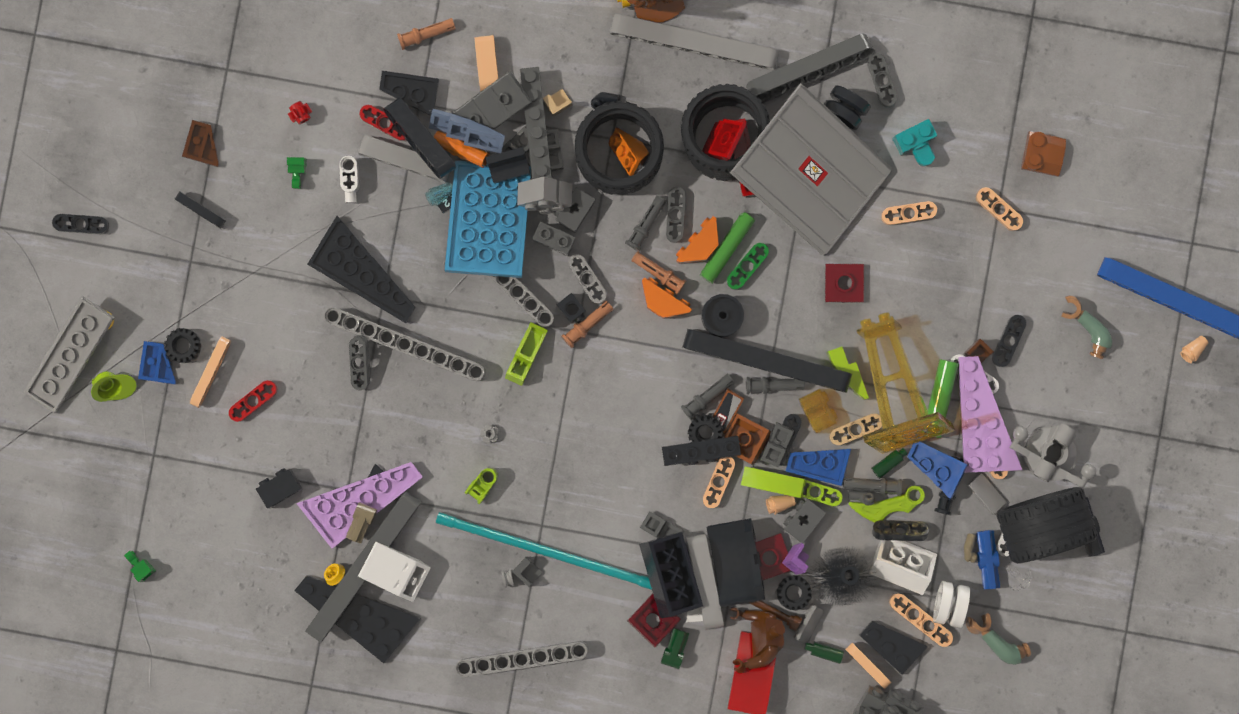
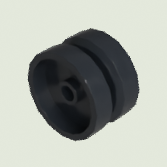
(847, 106)
(732, 321)

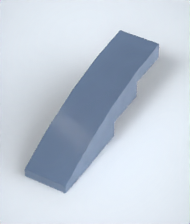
(469, 131)

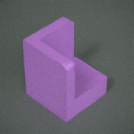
(796, 559)

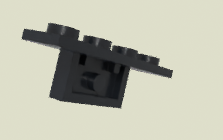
(701, 450)

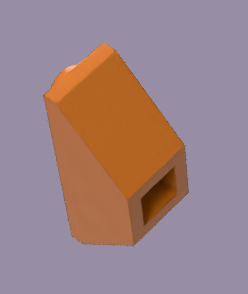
(628, 150)
(701, 244)
(662, 301)

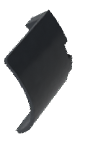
(736, 562)

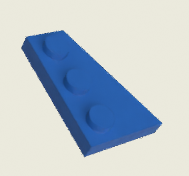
(939, 467)

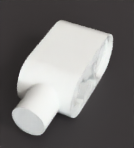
(350, 194)

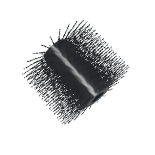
(842, 576)

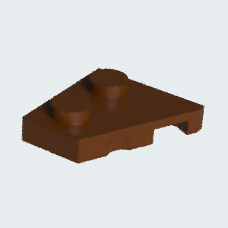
(200, 144)

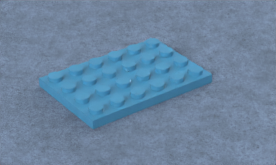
(485, 224)

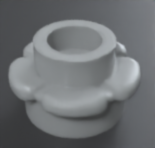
(484, 433)

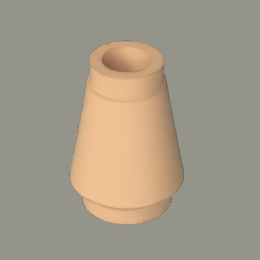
(1194, 349)
(777, 504)

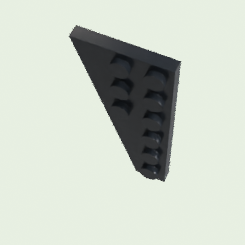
(352, 266)
(365, 620)

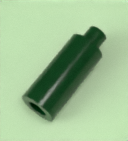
(889, 462)
(825, 652)

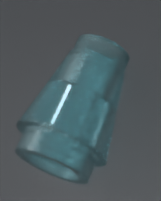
(439, 193)

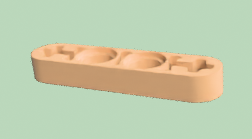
(210, 372)
(922, 618)

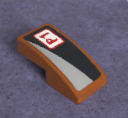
(728, 408)

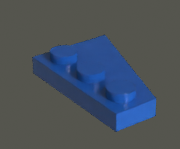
(820, 465)

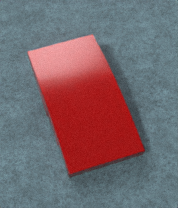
(723, 139)
(751, 688)

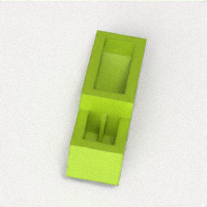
(526, 354)
(839, 361)
(773, 482)

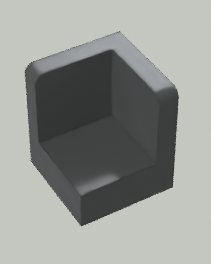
(527, 571)

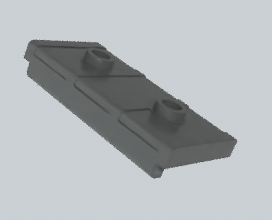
(496, 102)

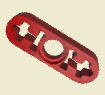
(370, 120)
(244, 413)

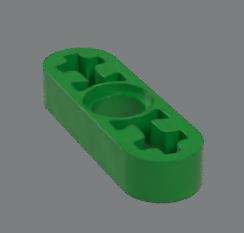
(760, 258)

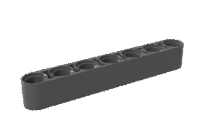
(811, 68)

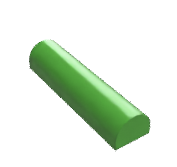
(727, 247)
(942, 387)

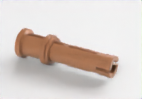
(417, 35)
(668, 277)
(580, 330)

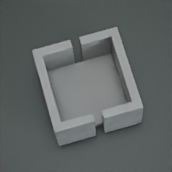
(544, 195)

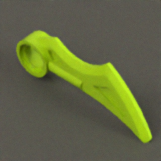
(882, 508)

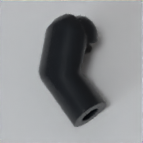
(603, 98)

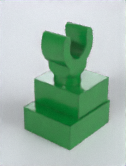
(296, 166)
(141, 569)

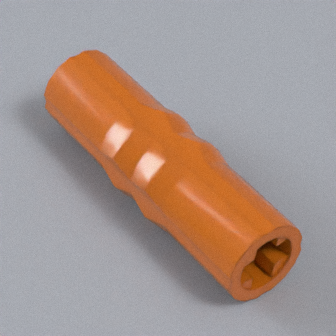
(457, 148)

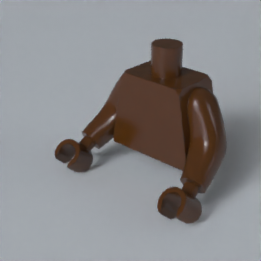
(766, 638)

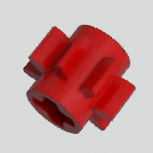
(299, 112)

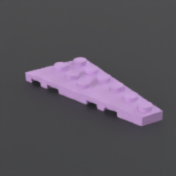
(983, 429)
(333, 511)

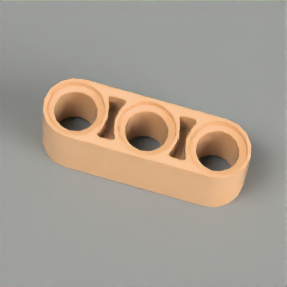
(486, 60)

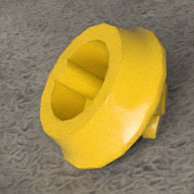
(334, 574)

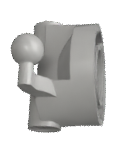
(1035, 451)

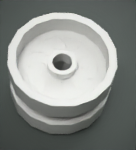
(951, 604)

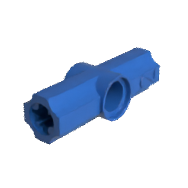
(988, 559)

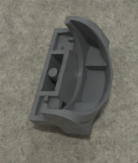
(889, 702)

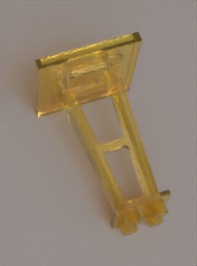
(909, 432)

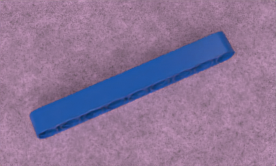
(1169, 296)

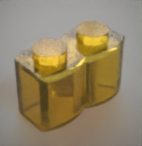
(817, 410)

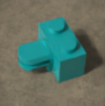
(917, 140)

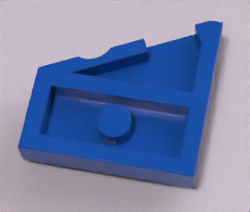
(155, 364)

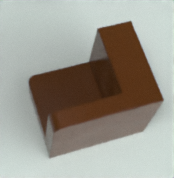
(980, 349)

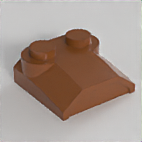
(1043, 153)
(751, 438)

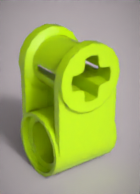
(481, 485)

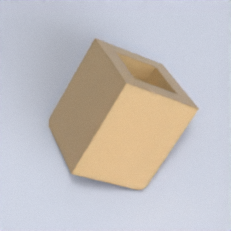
(557, 102)

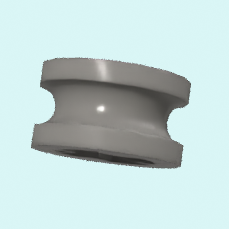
(507, 578)

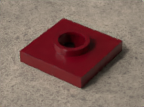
(834, 293)
(776, 544)
(658, 633)

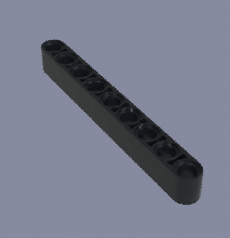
(767, 360)

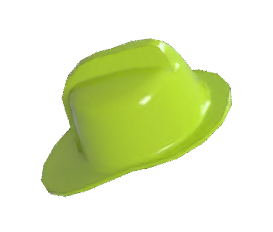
(112, 387)

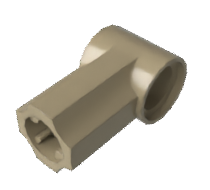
(363, 517)

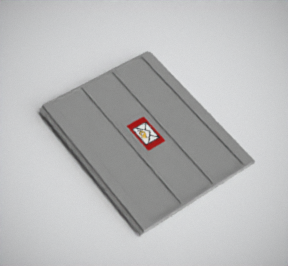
(811, 170)

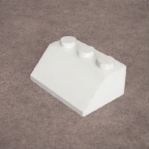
(904, 564)

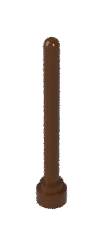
(792, 621)

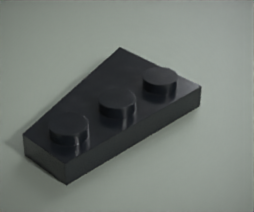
(412, 89)
(893, 646)

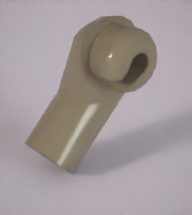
(968, 548)

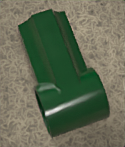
(674, 653)

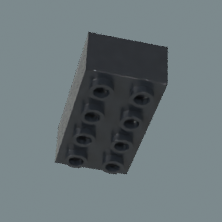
(671, 575)

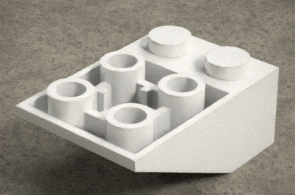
(394, 571)

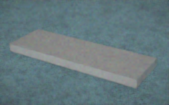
(69, 354)

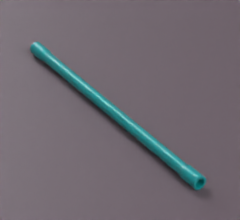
(453, 522)

